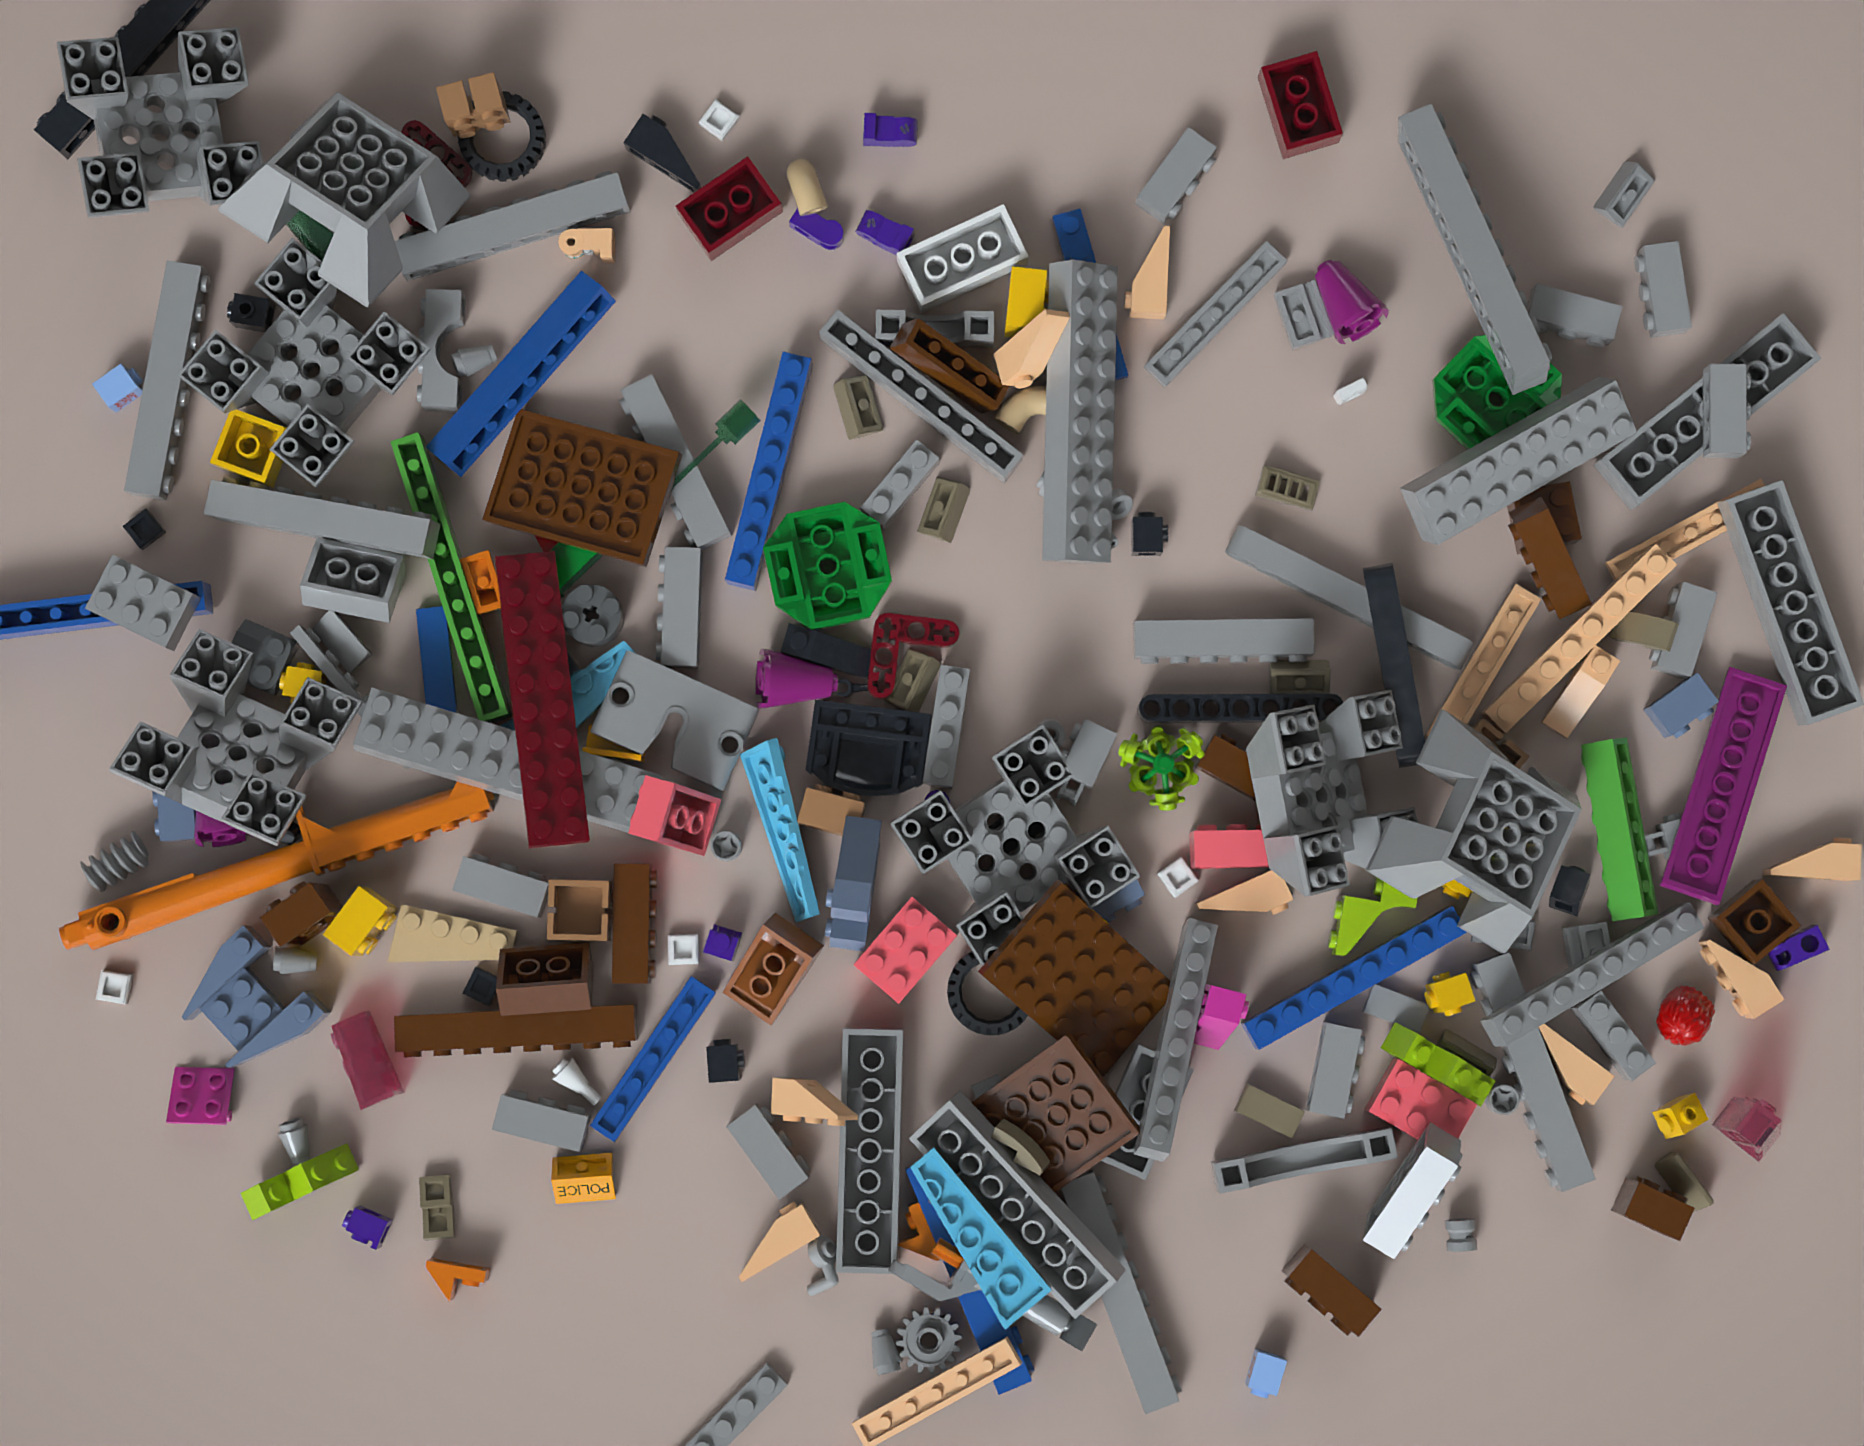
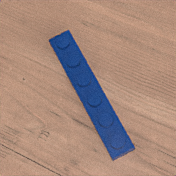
(1076, 246)
(653, 1059)

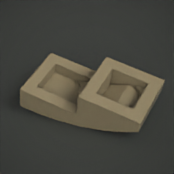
(1646, 631)
(1269, 1110)
(1029, 1152)
(437, 1207)

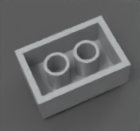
(352, 580)
(143, 603)

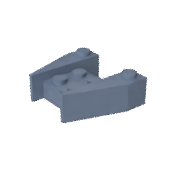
(854, 884)
(243, 1004)

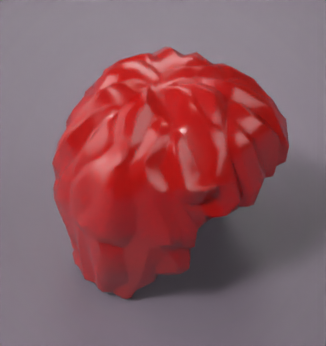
(1685, 1016)

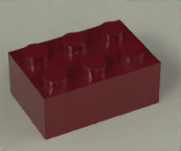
(1300, 105)
(729, 208)

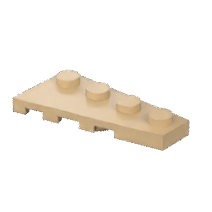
(437, 936)

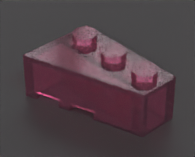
(366, 1060)

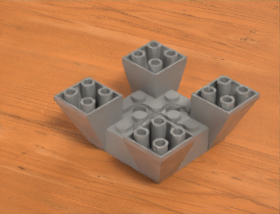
(129, 174)
(355, 181)
(264, 375)
(285, 745)
(1028, 772)
(1313, 789)
(1493, 836)

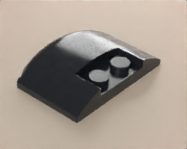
(868, 748)

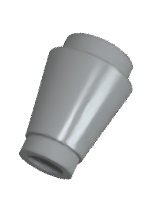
(470, 360)
(294, 960)
(295, 1140)
(884, 1352)

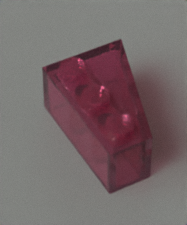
(1750, 1125)

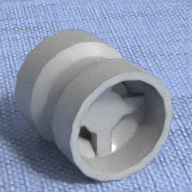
(723, 843)
(1506, 1100)
(1461, 1234)

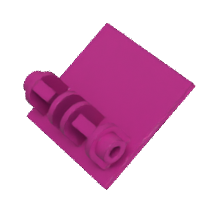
(200, 1096)

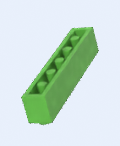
(1619, 829)

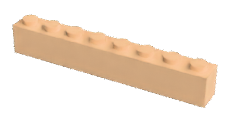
(1578, 638)

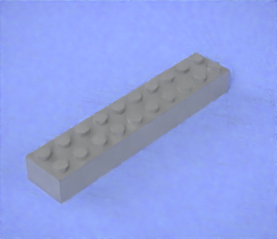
(1473, 249)
(1080, 415)
(483, 755)

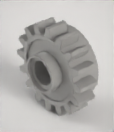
(933, 1355)

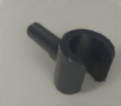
(853, 688)

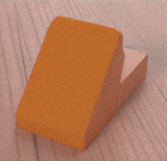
(482, 581)
(923, 1241)
(448, 1272)

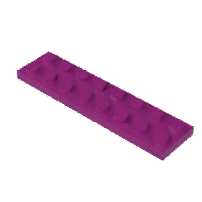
(1723, 786)

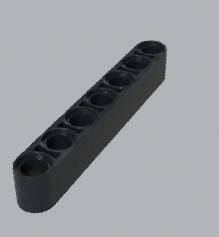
(1395, 658)
(1225, 703)

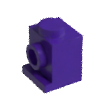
(722, 942)
(367, 1226)

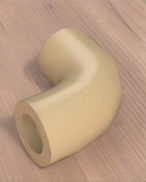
(806, 187)
(1021, 407)

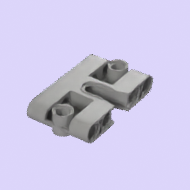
(705, 713)

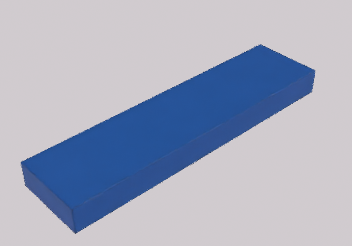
(436, 658)

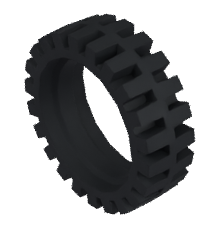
(525, 161)
(964, 1016)

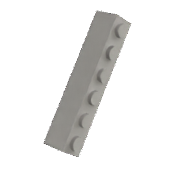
(691, 494)
(1223, 639)

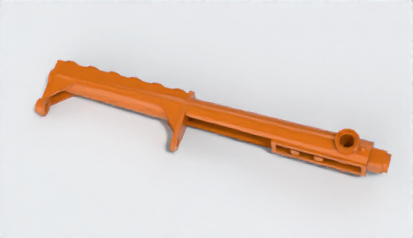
(319, 850)

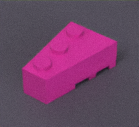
(1219, 1016)

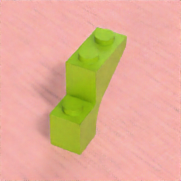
(1357, 915)
(1438, 1063)
(299, 1181)

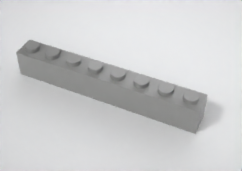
(512, 225)
(163, 390)
(920, 396)
(320, 518)
(1591, 974)
(1175, 1040)
(1535, 1081)
(1123, 1300)

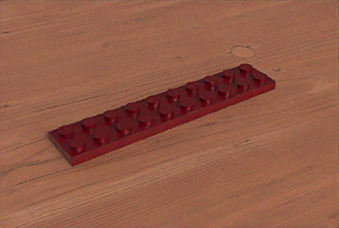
(542, 700)

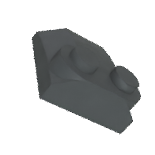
(270, 652)

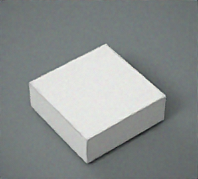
(719, 120)
(1350, 391)
(1178, 877)
(683, 949)
(114, 987)

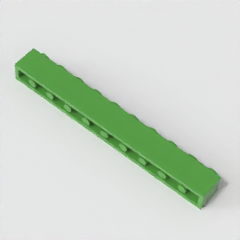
(451, 583)

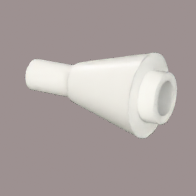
(570, 1076)

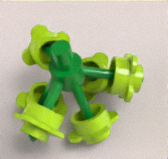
(1159, 746)

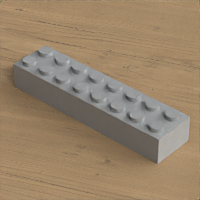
(1676, 433)
(1518, 460)
(1790, 603)
(870, 1150)
(1022, 1205)

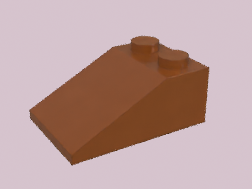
(772, 968)

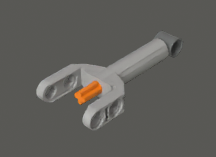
(1046, 1313)

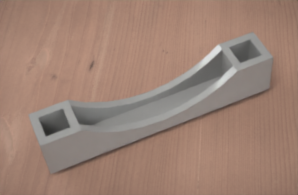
(1303, 1159)

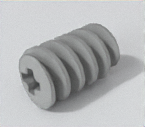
(117, 863)

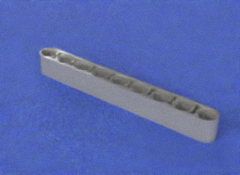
(1342, 594)

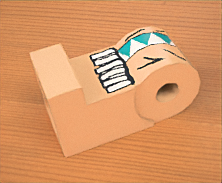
(588, 241)

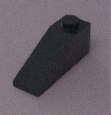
(656, 147)
(826, 650)

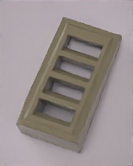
(1263, 492)

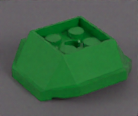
(1464, 389)
(823, 534)

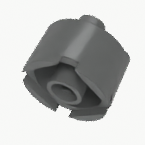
(607, 606)

